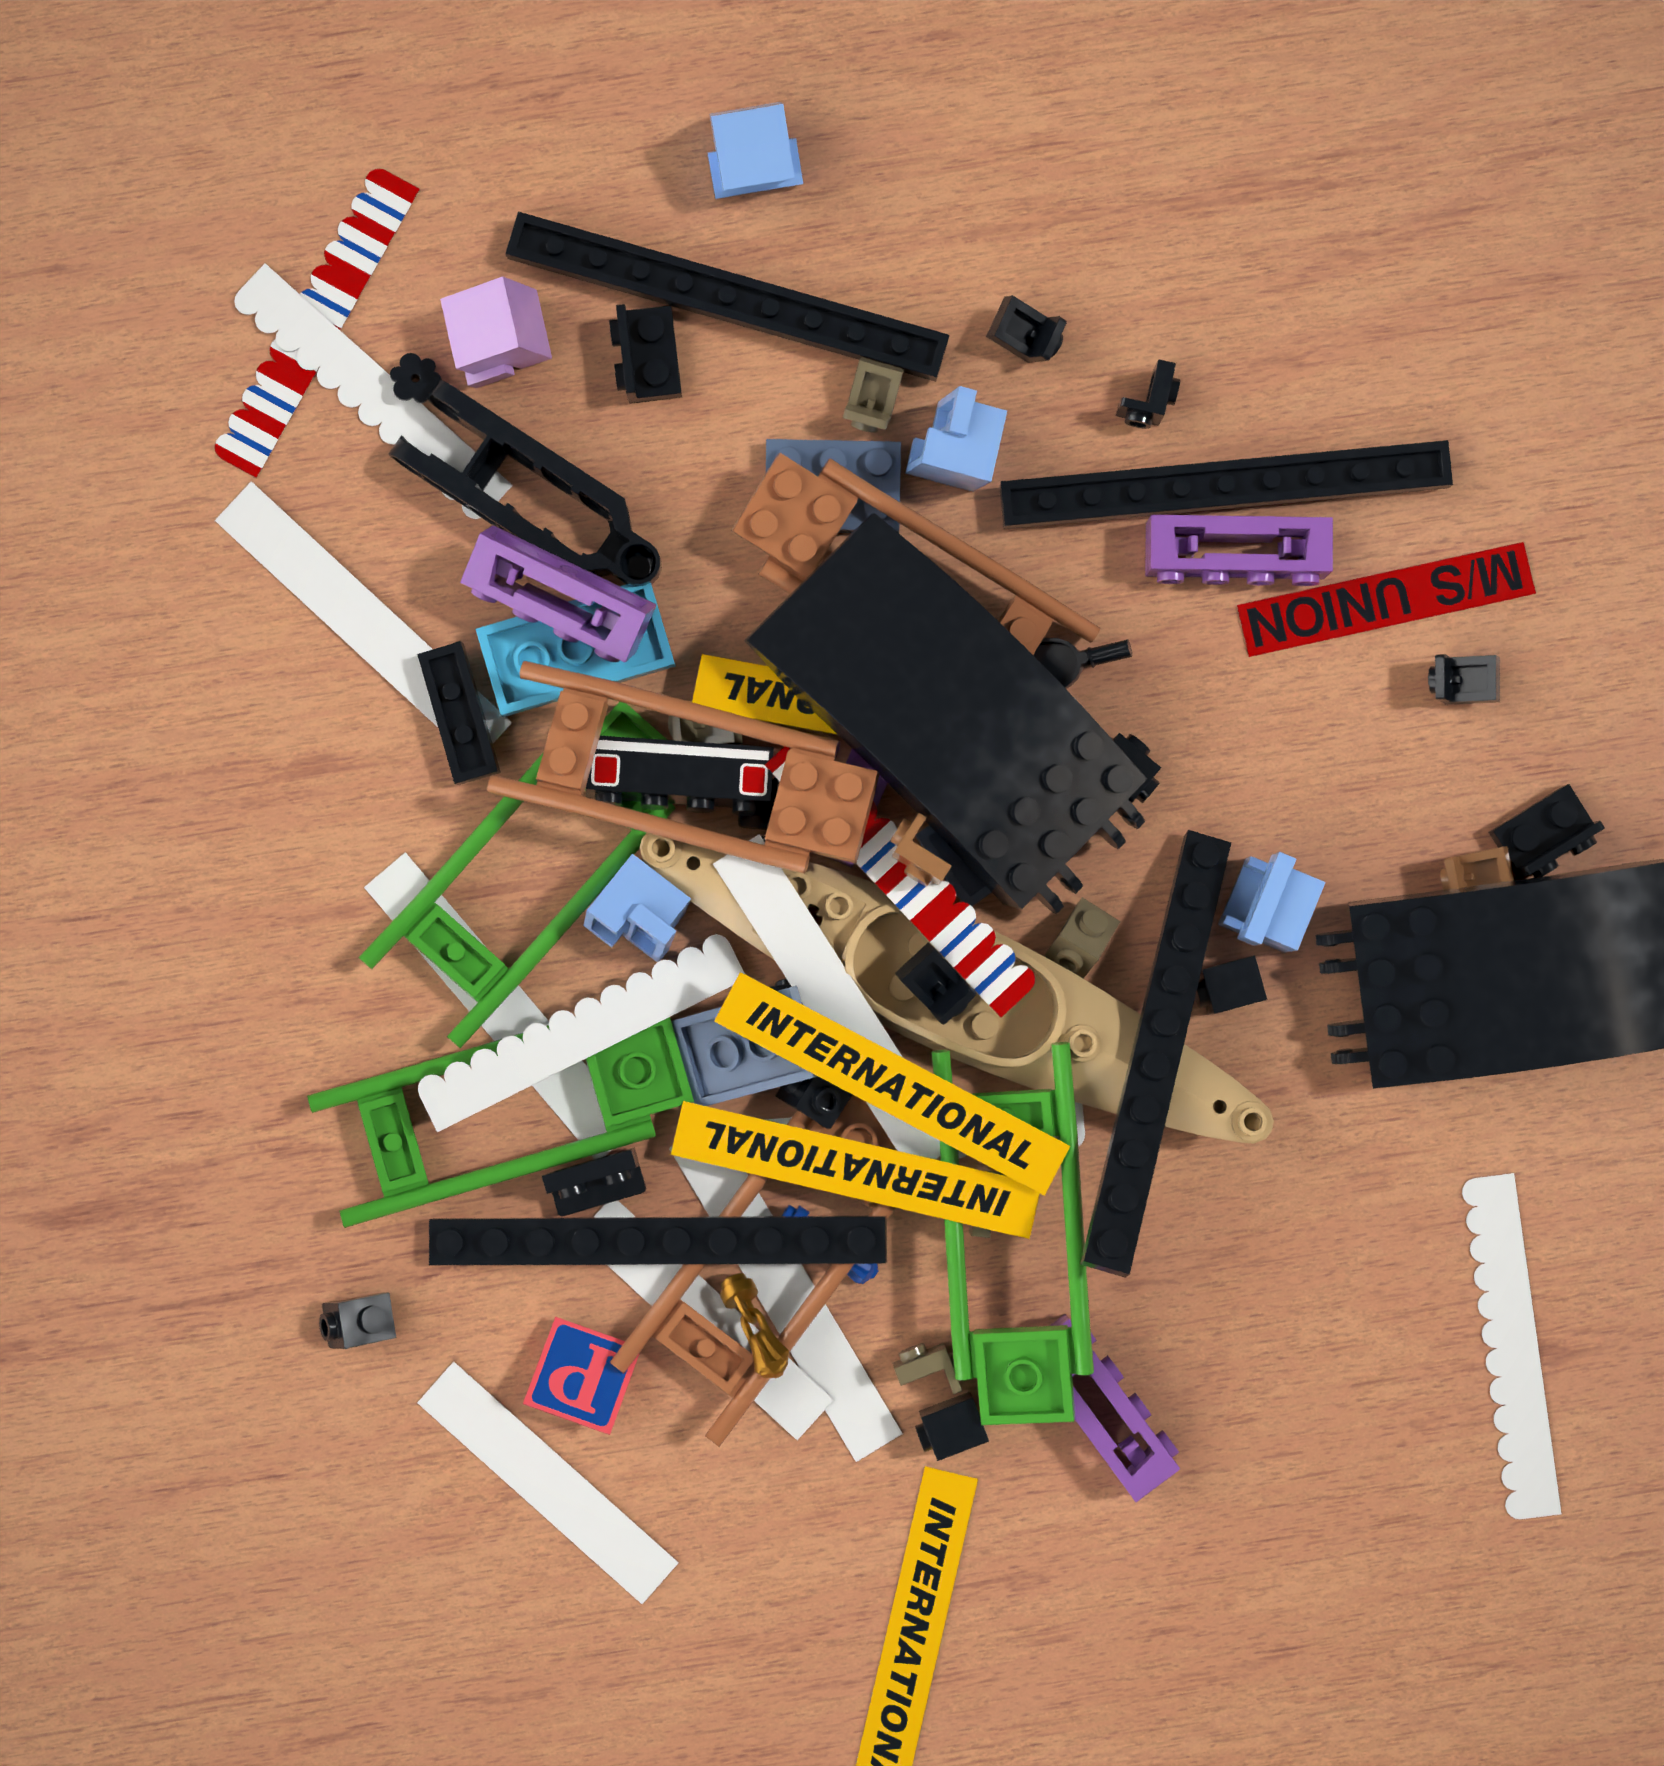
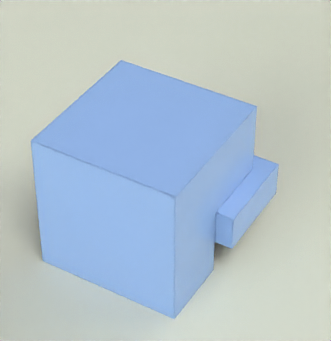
(752, 151)
(960, 444)
(1271, 903)
(639, 907)

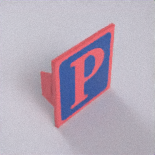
(576, 1377)

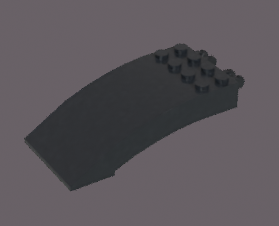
(951, 713)
(1506, 975)

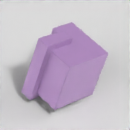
(495, 330)

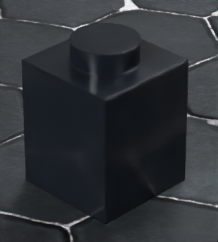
(1230, 986)
(951, 1427)

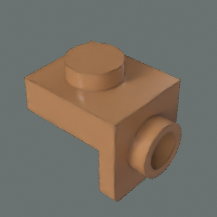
(920, 863)
(1477, 869)

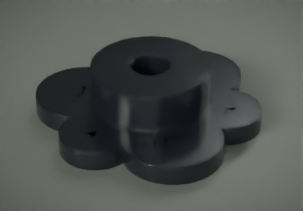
(409, 369)

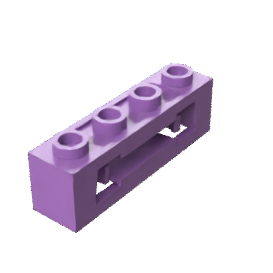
(1313, 550)
(504, 558)
(1147, 1467)

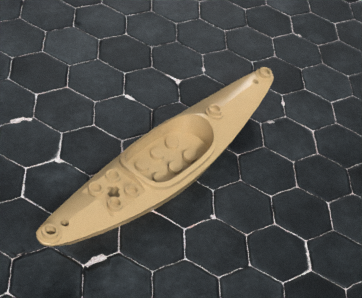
(1061, 1007)

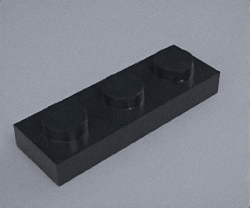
(459, 713)

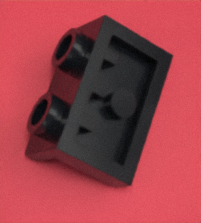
(648, 354)
(1546, 833)
(595, 1182)

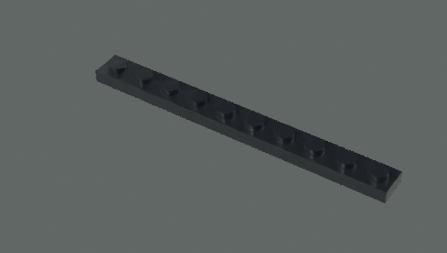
(726, 296)
(1226, 484)
(1155, 1055)
(658, 1240)

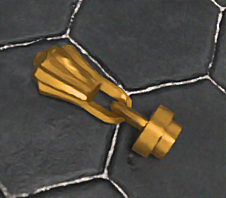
(768, 1352)

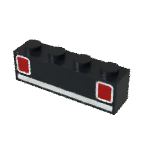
(681, 773)

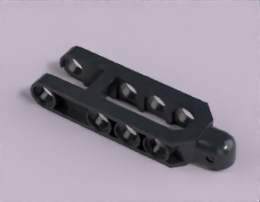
(622, 552)

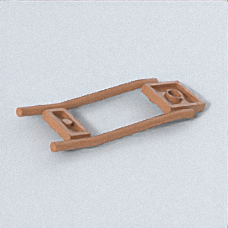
(800, 514)
(817, 806)
(704, 1344)

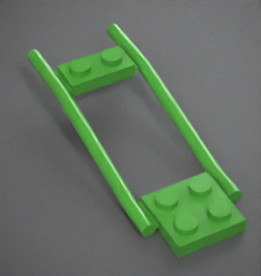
(459, 952)
(628, 1078)
(1026, 1370)

